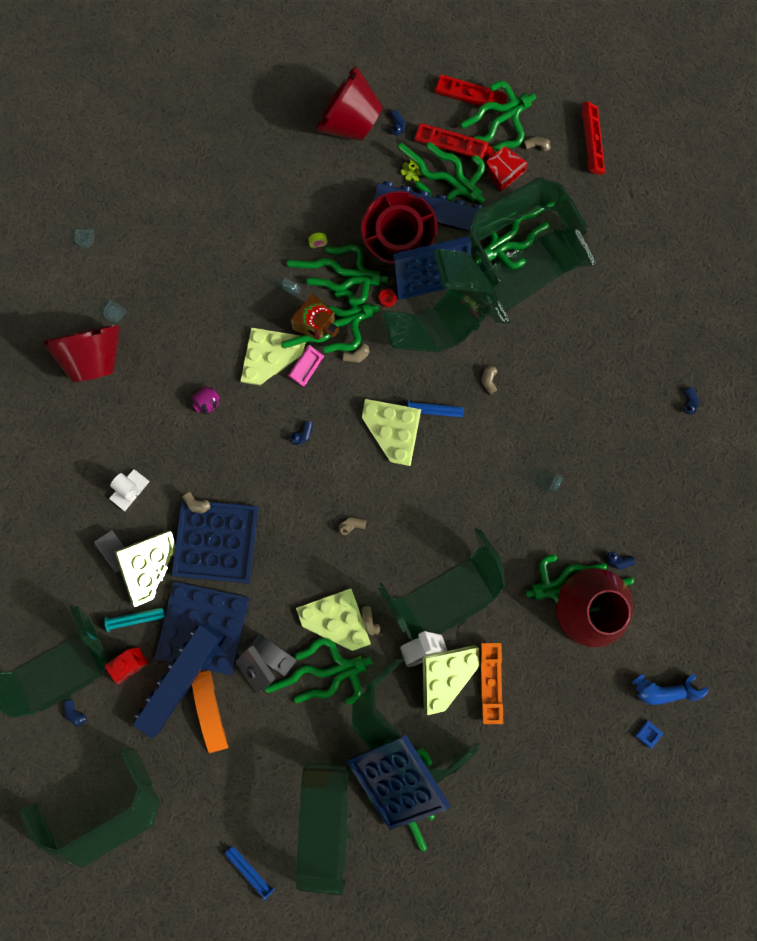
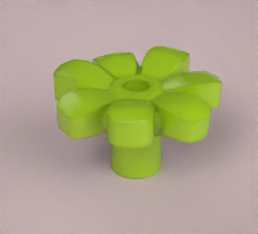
(411, 171)

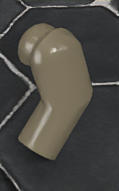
(358, 356)
(196, 506)

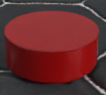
(387, 297)

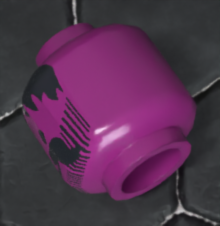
(205, 400)

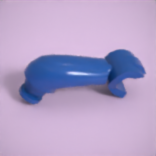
(656, 695)

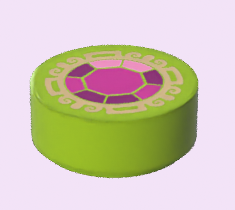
(317, 240)

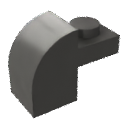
(273, 654)

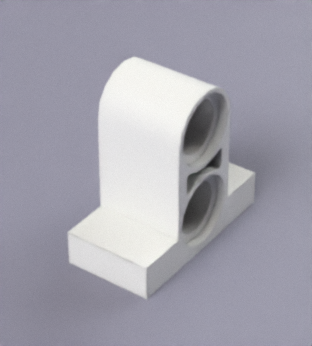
(127, 488)
(426, 644)

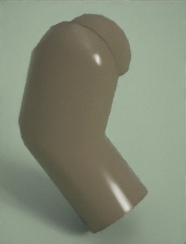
(537, 141)
(487, 379)
(351, 523)
(368, 622)

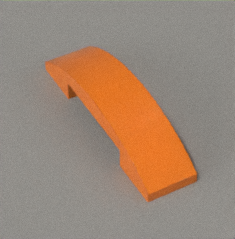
(491, 683)
(208, 712)

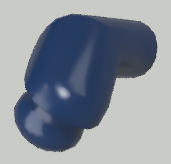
(399, 124)
(693, 401)
(304, 435)
(619, 563)
(72, 716)

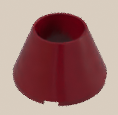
(351, 108)
(397, 210)
(86, 353)
(575, 602)

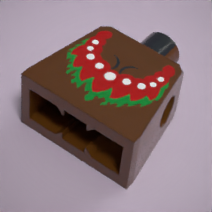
(314, 319)

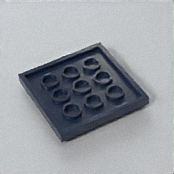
(417, 269)
(216, 543)
(196, 606)
(398, 782)

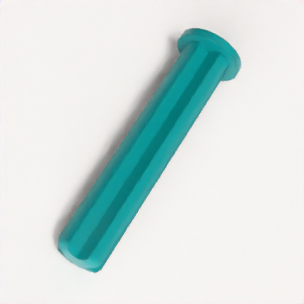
(135, 618)

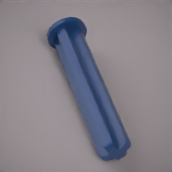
(438, 409)
(248, 872)

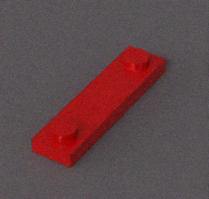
(468, 91)
(593, 138)
(451, 141)

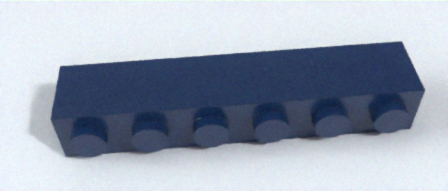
(446, 212)
(177, 681)

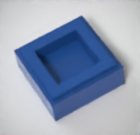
(649, 734)

